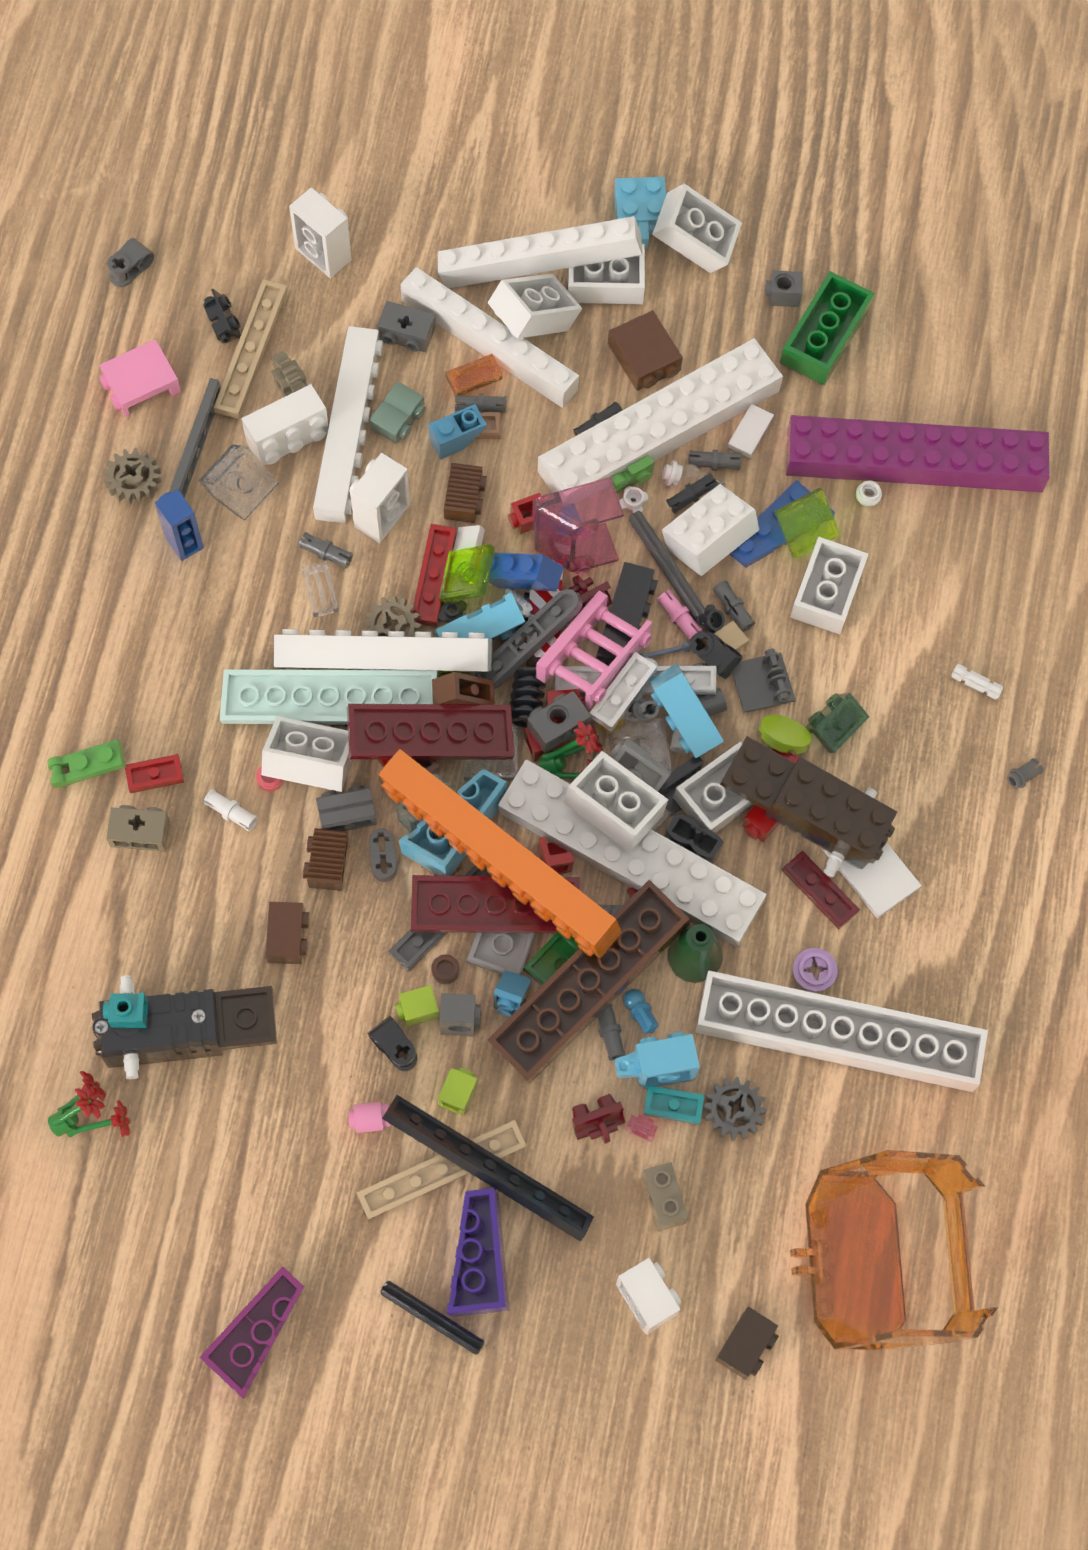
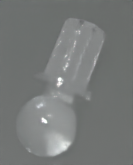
(692, 473)

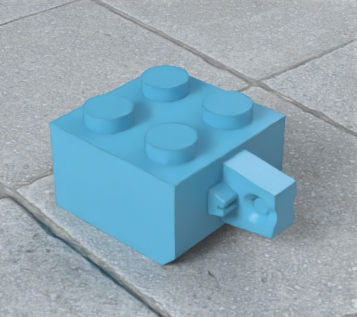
(641, 199)
(661, 1061)

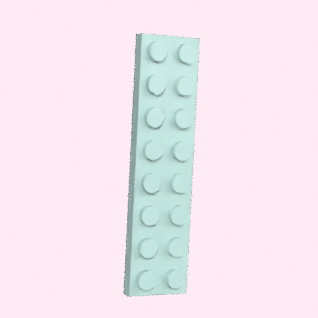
(316, 694)

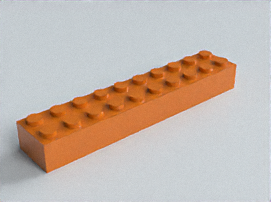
(499, 853)

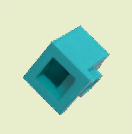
(132, 1018)

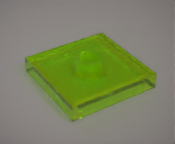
(806, 521)
(467, 573)

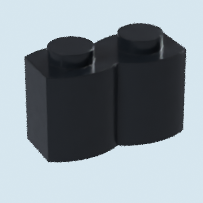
(690, 836)

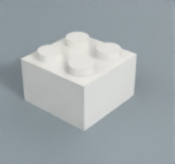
(648, 1295)

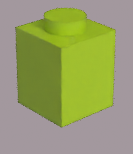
(417, 1006)
(457, 1090)

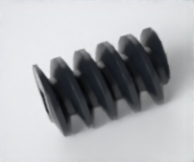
(525, 695)

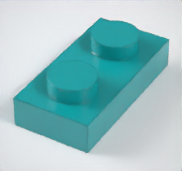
(673, 1105)

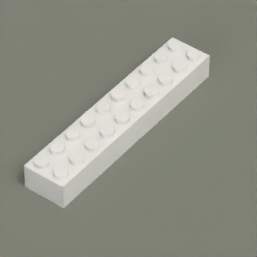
(664, 419)
(692, 883)
(842, 1031)

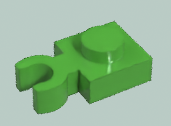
(635, 473)

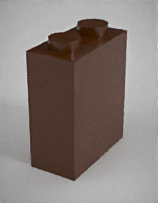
(645, 350)

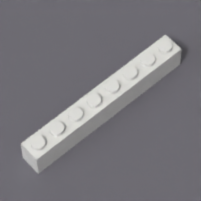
(540, 252)
(490, 337)
(347, 424)
(383, 652)

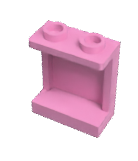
(138, 376)

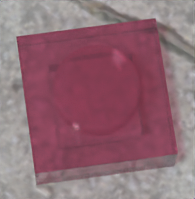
(642, 1127)

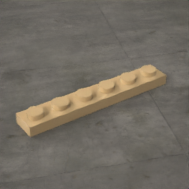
(250, 349)
(434, 1172)

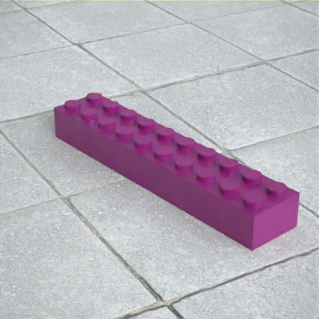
(917, 453)

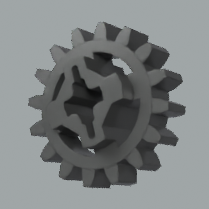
(744, 1114)

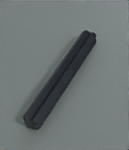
(432, 1317)

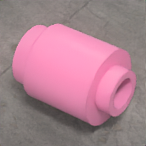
(368, 1117)

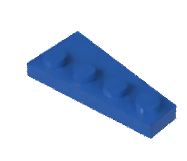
(769, 534)

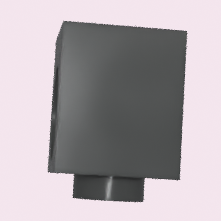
(784, 279)

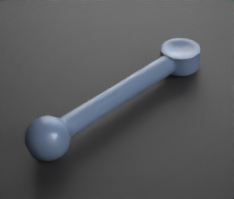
(685, 647)

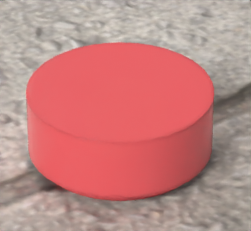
(268, 783)

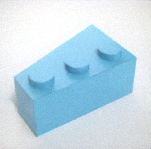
(493, 619)
(685, 711)

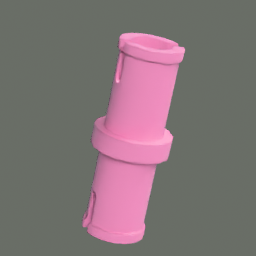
(679, 614)

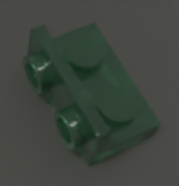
(837, 721)

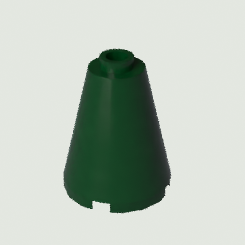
(695, 953)

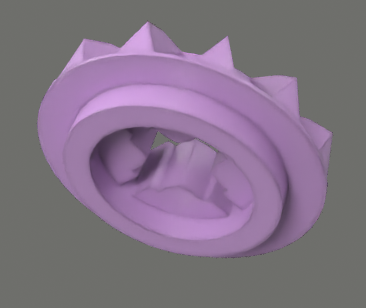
(823, 961)

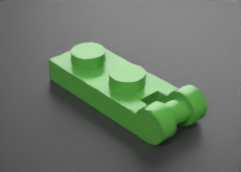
(86, 763)

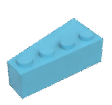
(435, 852)

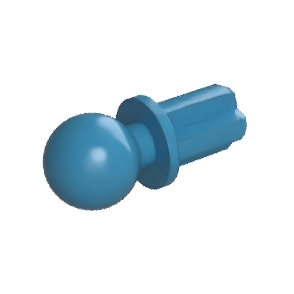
(640, 1010)

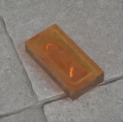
(474, 375)

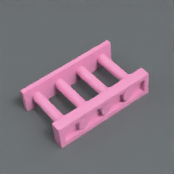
(581, 629)

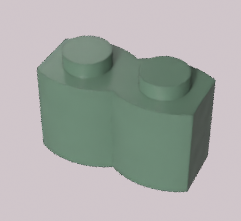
(397, 412)

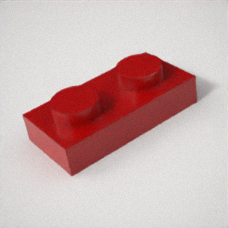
(154, 773)

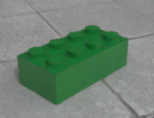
(826, 328)

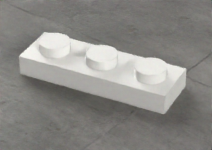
(623, 691)

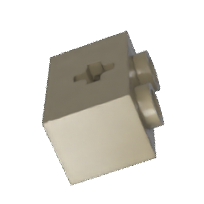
(150, 836)
(664, 1196)

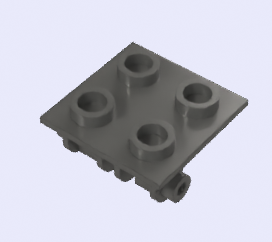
(763, 682)

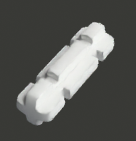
(524, 606)
(977, 681)

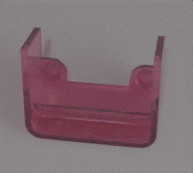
(568, 526)

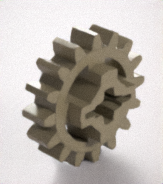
(287, 374)
(132, 476)
(389, 614)

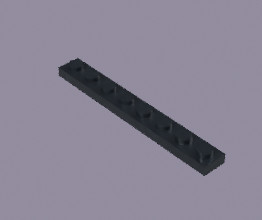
(488, 1168)

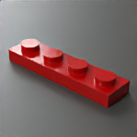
(427, 600)

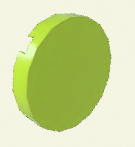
(784, 734)

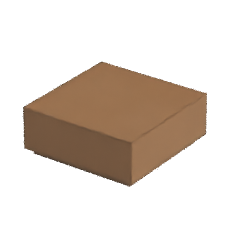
(493, 428)

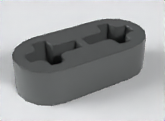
(376, 855)

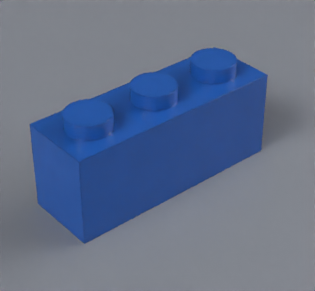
(179, 524)
(525, 572)

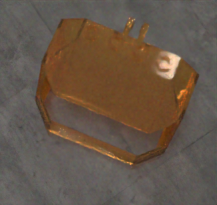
(859, 1256)

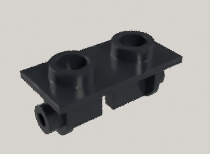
(219, 307)

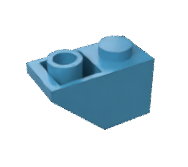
(456, 431)
(511, 993)

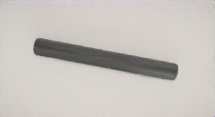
(666, 564)

